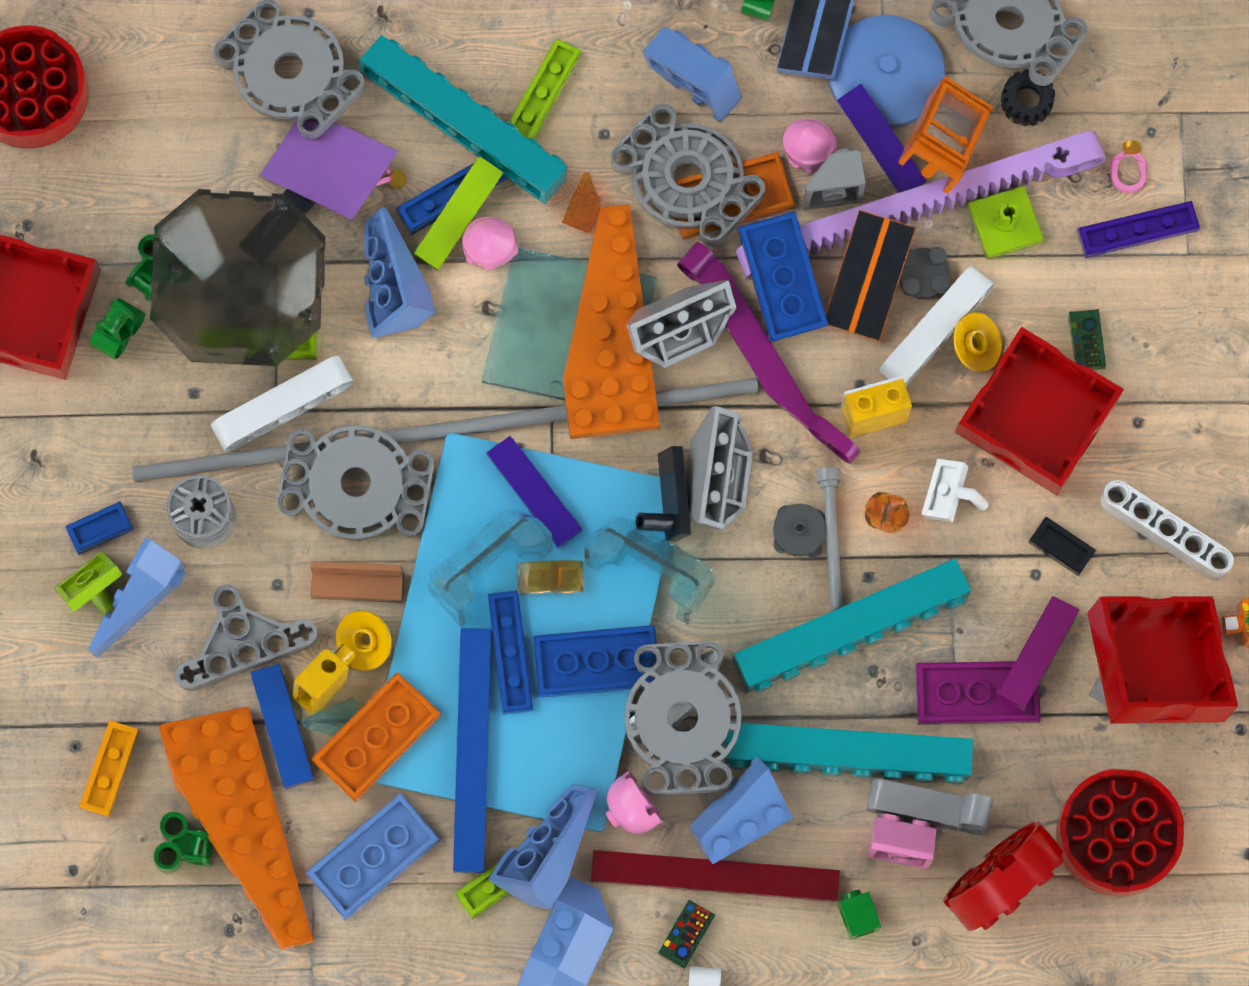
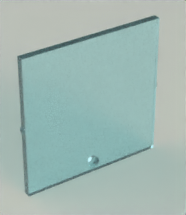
(539, 322)

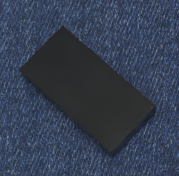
(1062, 546)

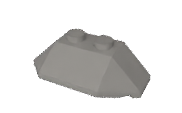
(681, 323)
(718, 469)

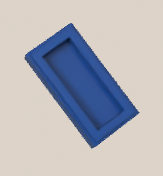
(99, 528)

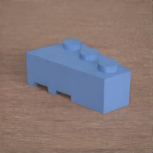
(694, 70)
(742, 814)

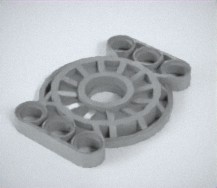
(1019, 47)
(295, 97)
(680, 145)
(323, 482)
(677, 749)

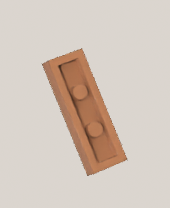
(357, 581)

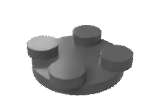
(925, 273)
(799, 530)

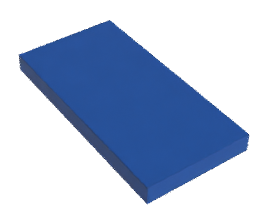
(782, 276)
(591, 660)

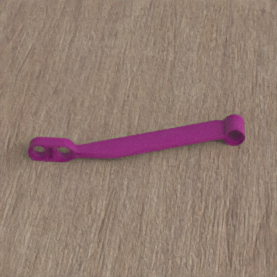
(703, 266)

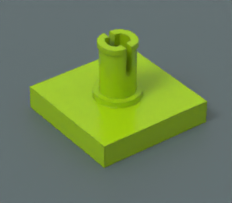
(1005, 222)
(90, 584)

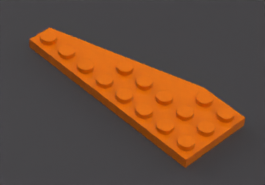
(226, 783)

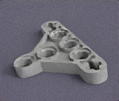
(256, 635)

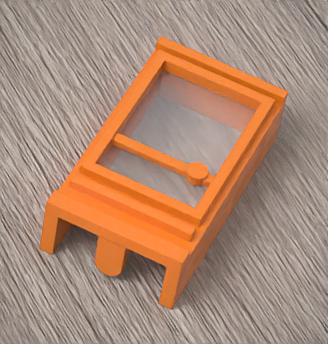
(947, 131)

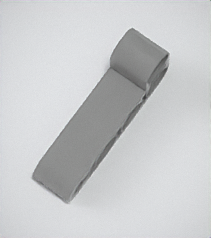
(940, 809)

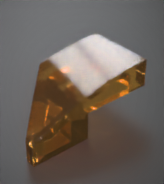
(583, 206)

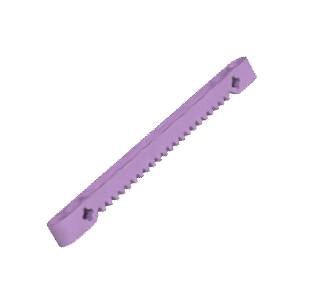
(1079, 151)

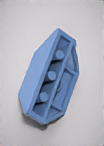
(570, 939)

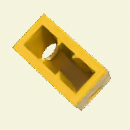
(322, 679)

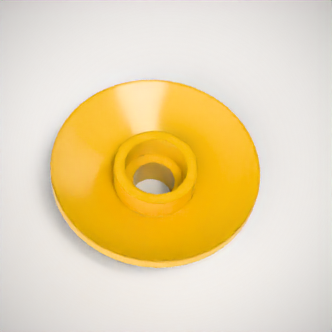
(977, 342)
(352, 633)

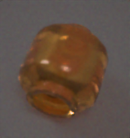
(886, 512)

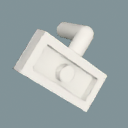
(947, 489)

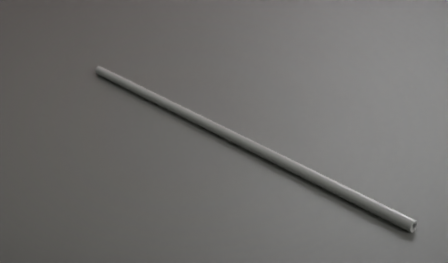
(432, 431)

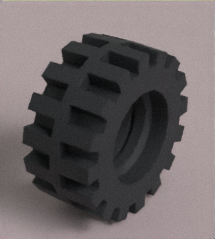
(1026, 114)

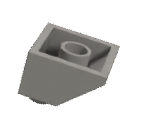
(837, 181)

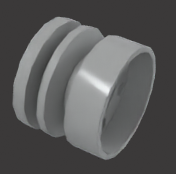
(204, 528)

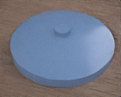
(893, 63)

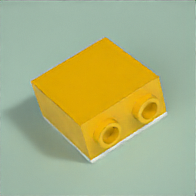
(876, 406)

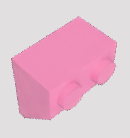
(902, 841)

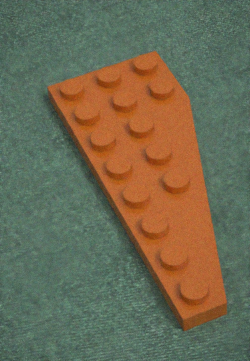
(604, 379)

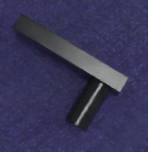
(675, 514)

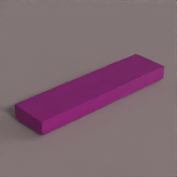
(1038, 653)

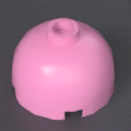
(631, 806)

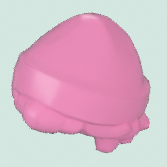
(808, 144)
(489, 243)

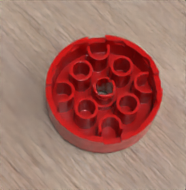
(58, 90)
(1116, 864)
(1004, 877)

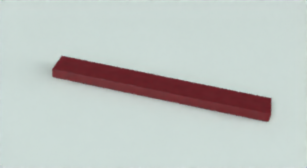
(718, 877)

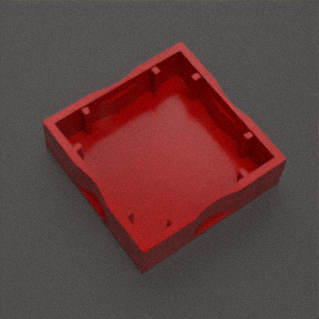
(42, 305)
(1039, 411)
(1161, 660)

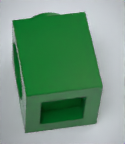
(858, 914)

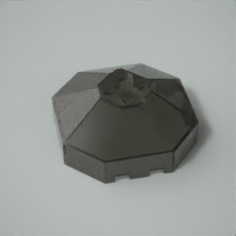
(237, 278)

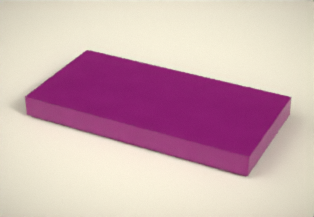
(968, 694)

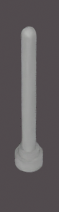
(828, 480)

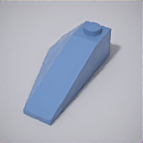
(397, 288)
(150, 580)
(545, 858)

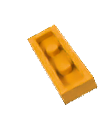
(109, 769)

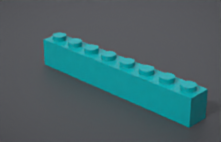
(463, 118)
(852, 625)
(853, 752)

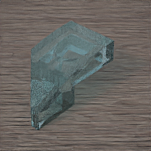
(333, 719)

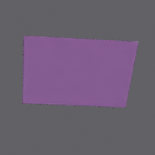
(330, 170)

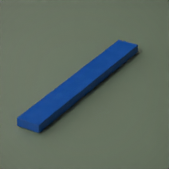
(472, 751)

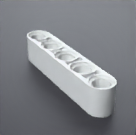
(937, 326)
(282, 404)
(1182, 530)

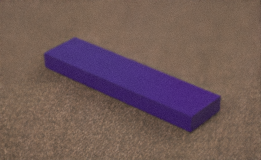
(880, 139)
(1138, 229)
(533, 491)

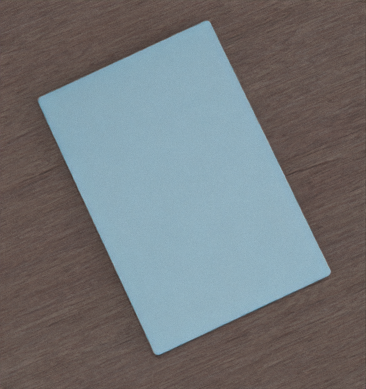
(565, 736)

